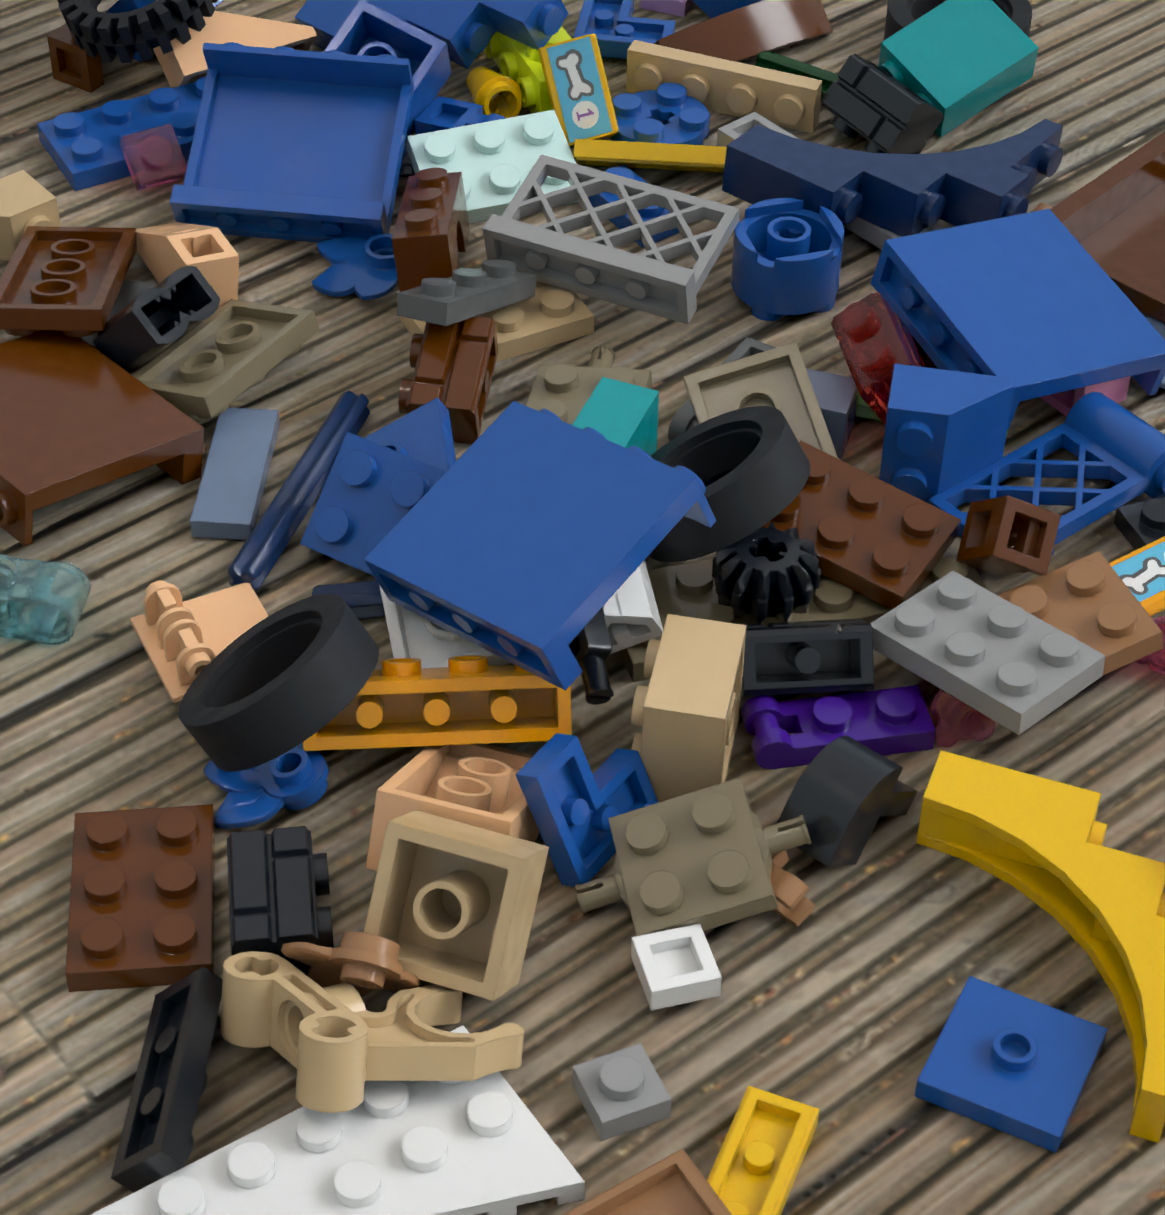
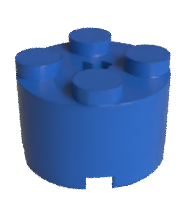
(787, 258)

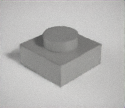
(621, 1091)

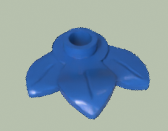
(358, 267)
(258, 793)

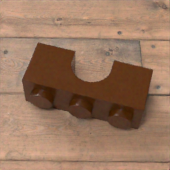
(430, 227)

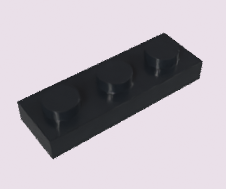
(169, 1081)

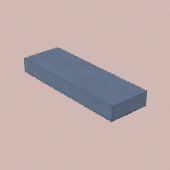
(235, 474)

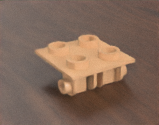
(191, 633)

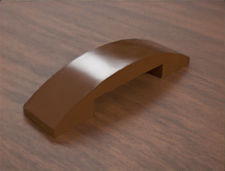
(753, 29)

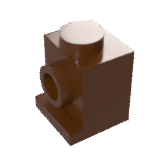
(1008, 536)

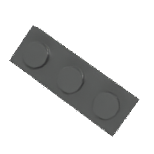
(467, 293)

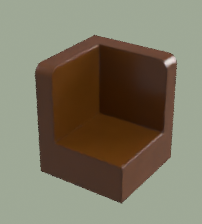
(71, 63)

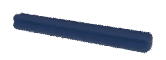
(297, 493)

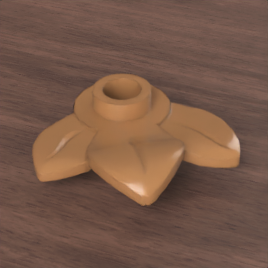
(361, 960)

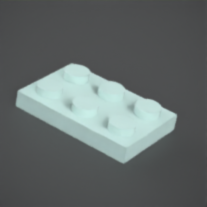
(493, 157)

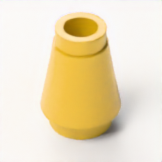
(494, 92)

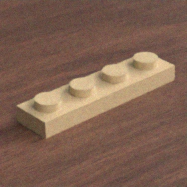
(727, 85)

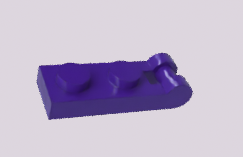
(880, 719)

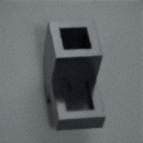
(843, 798)

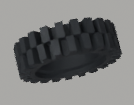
(133, 30)

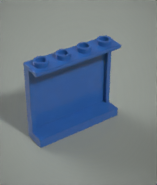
(296, 143)
(1018, 305)
(533, 537)

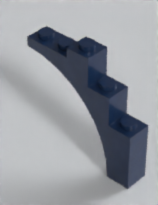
(894, 189)

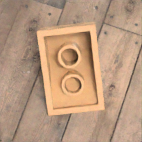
(458, 783)

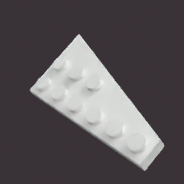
(394, 1154)

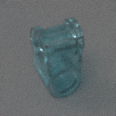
(41, 599)

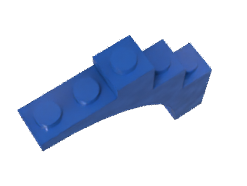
(459, 23)

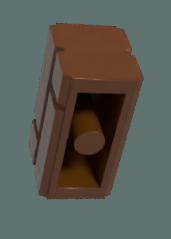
(457, 368)

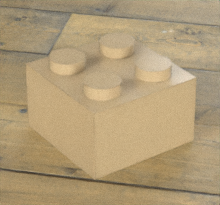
(690, 704)
(456, 901)

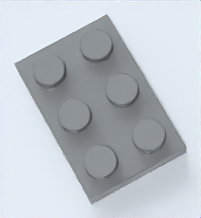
(986, 651)

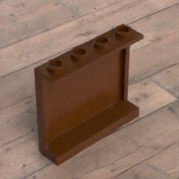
(1123, 224)
(78, 424)

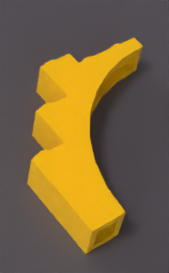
(1053, 852)

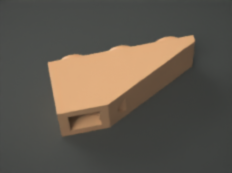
(184, 244)

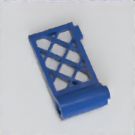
(1109, 446)

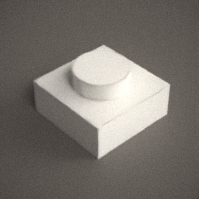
(675, 966)

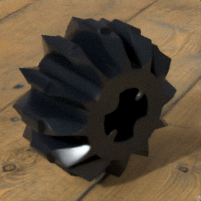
(767, 574)

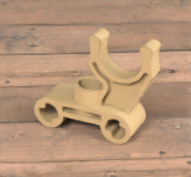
(343, 1044)

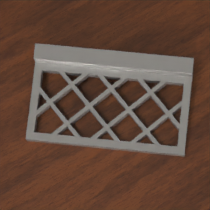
(595, 264)

